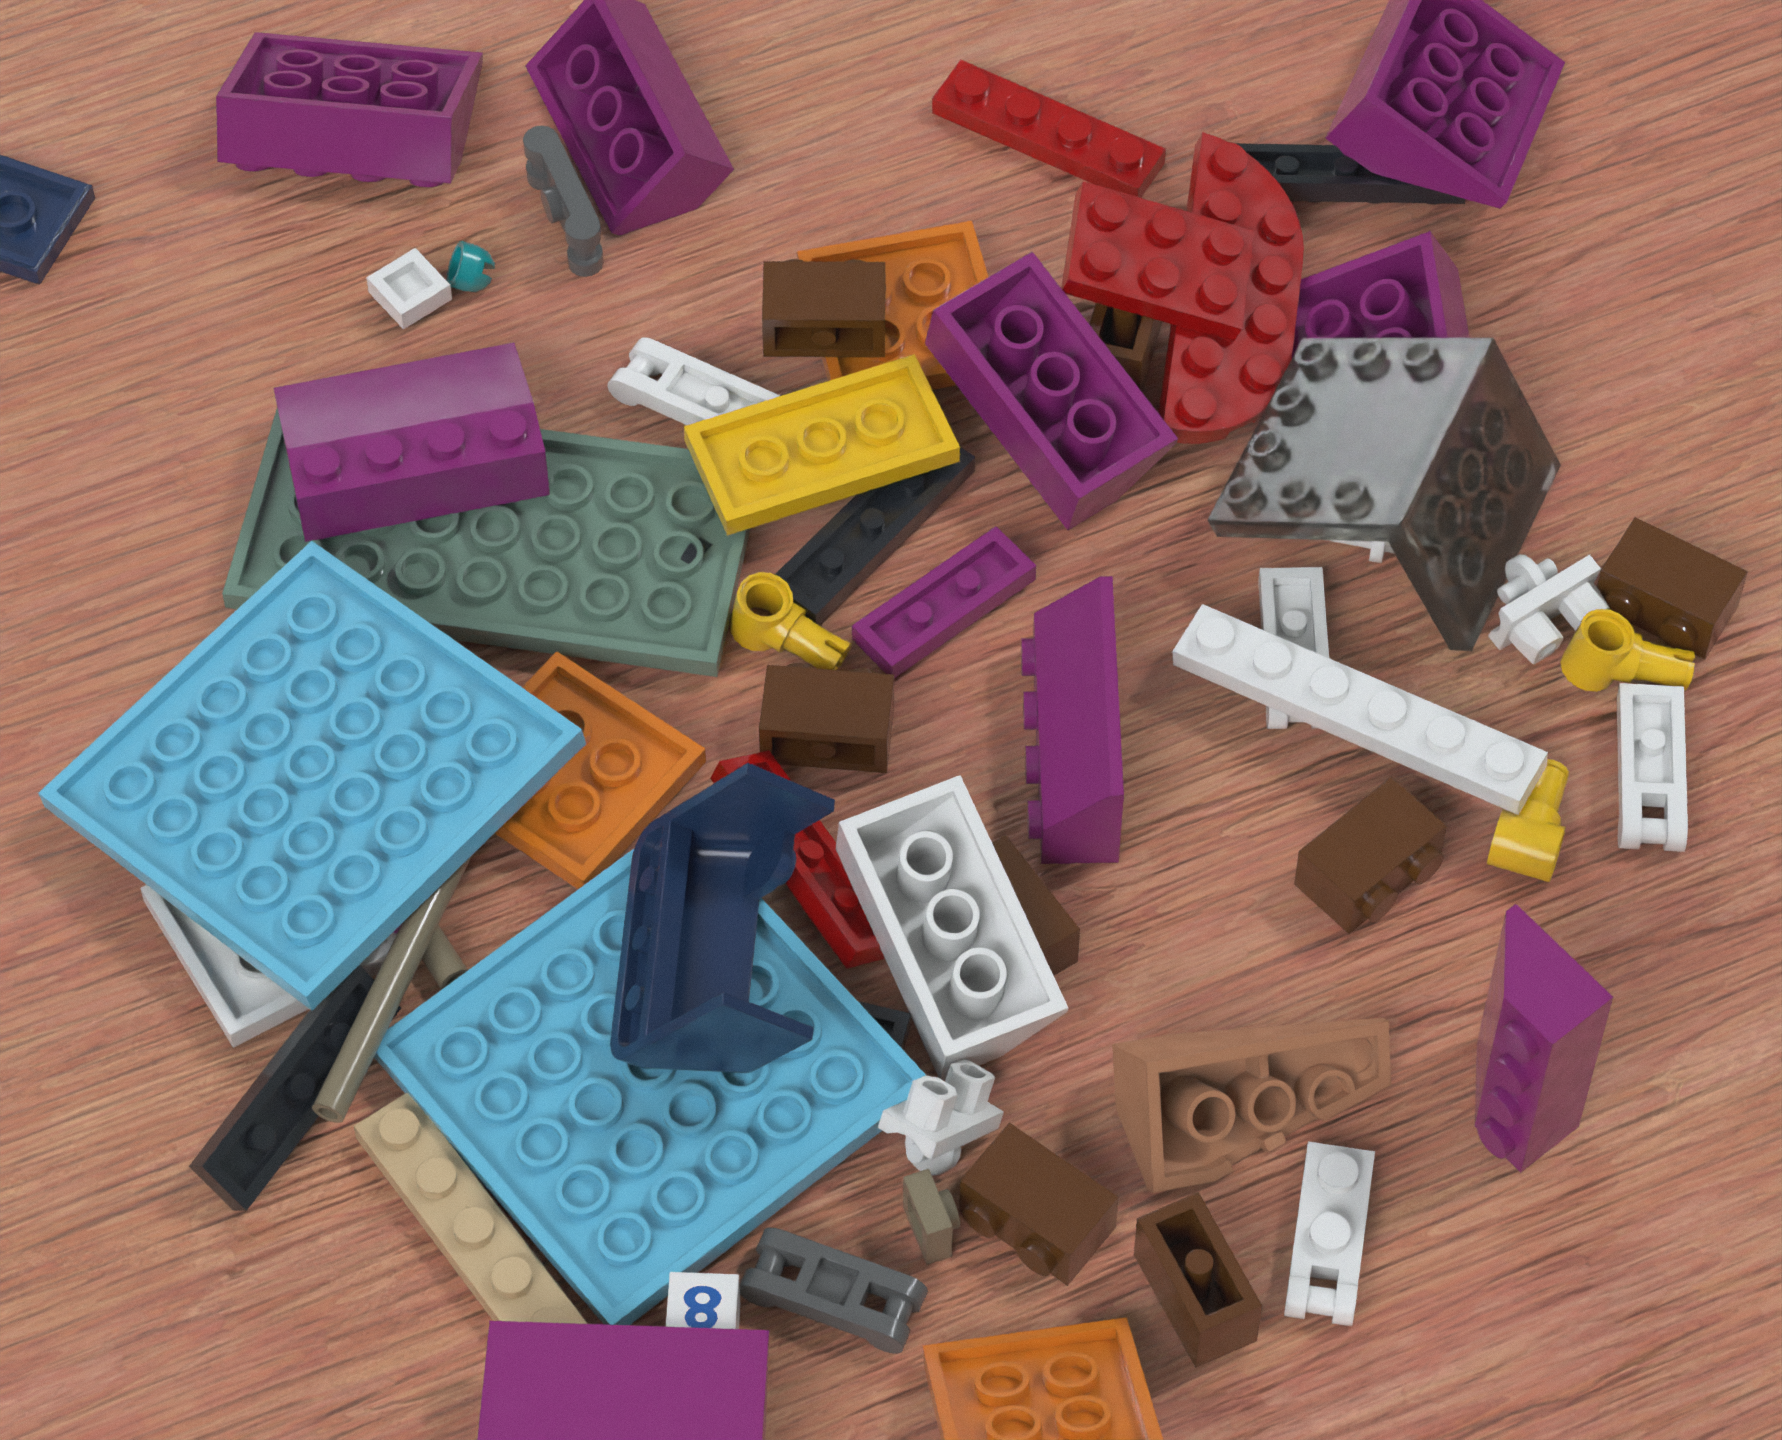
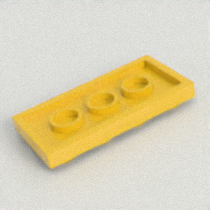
(821, 444)

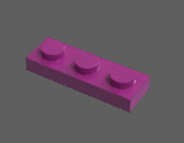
(943, 602)

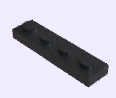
(1328, 175)
(865, 536)
(280, 1101)

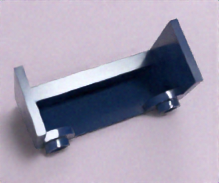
(696, 926)

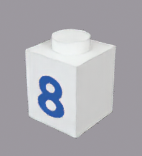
(703, 1300)

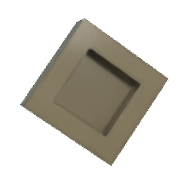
(930, 1215)

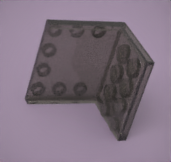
(1405, 450)

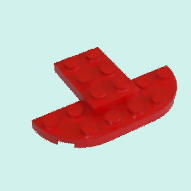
(1214, 272)

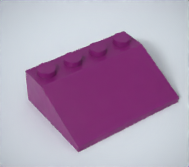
(1447, 99)
(347, 108)
(1385, 294)
(412, 441)
(623, 1382)

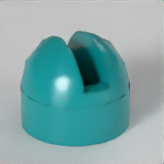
(467, 267)

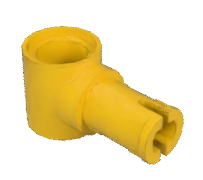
(787, 626)
(1609, 650)
(1533, 839)

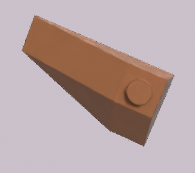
(1222, 1095)

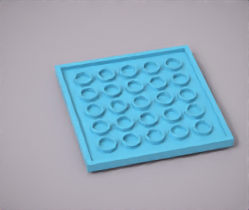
(312, 773)
(625, 1163)

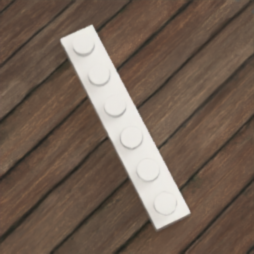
(1360, 709)

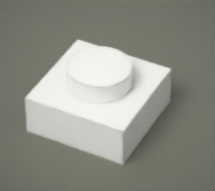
(409, 288)

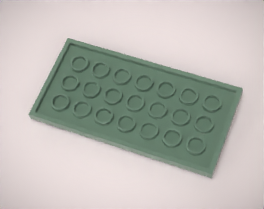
(559, 572)

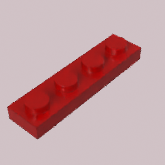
(1048, 130)
(820, 880)

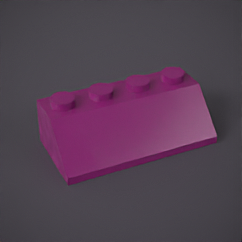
(628, 115)
(1048, 389)
(1075, 727)
(1535, 1043)

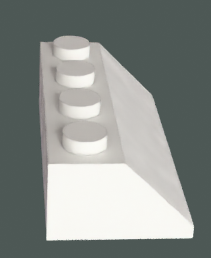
(949, 925)

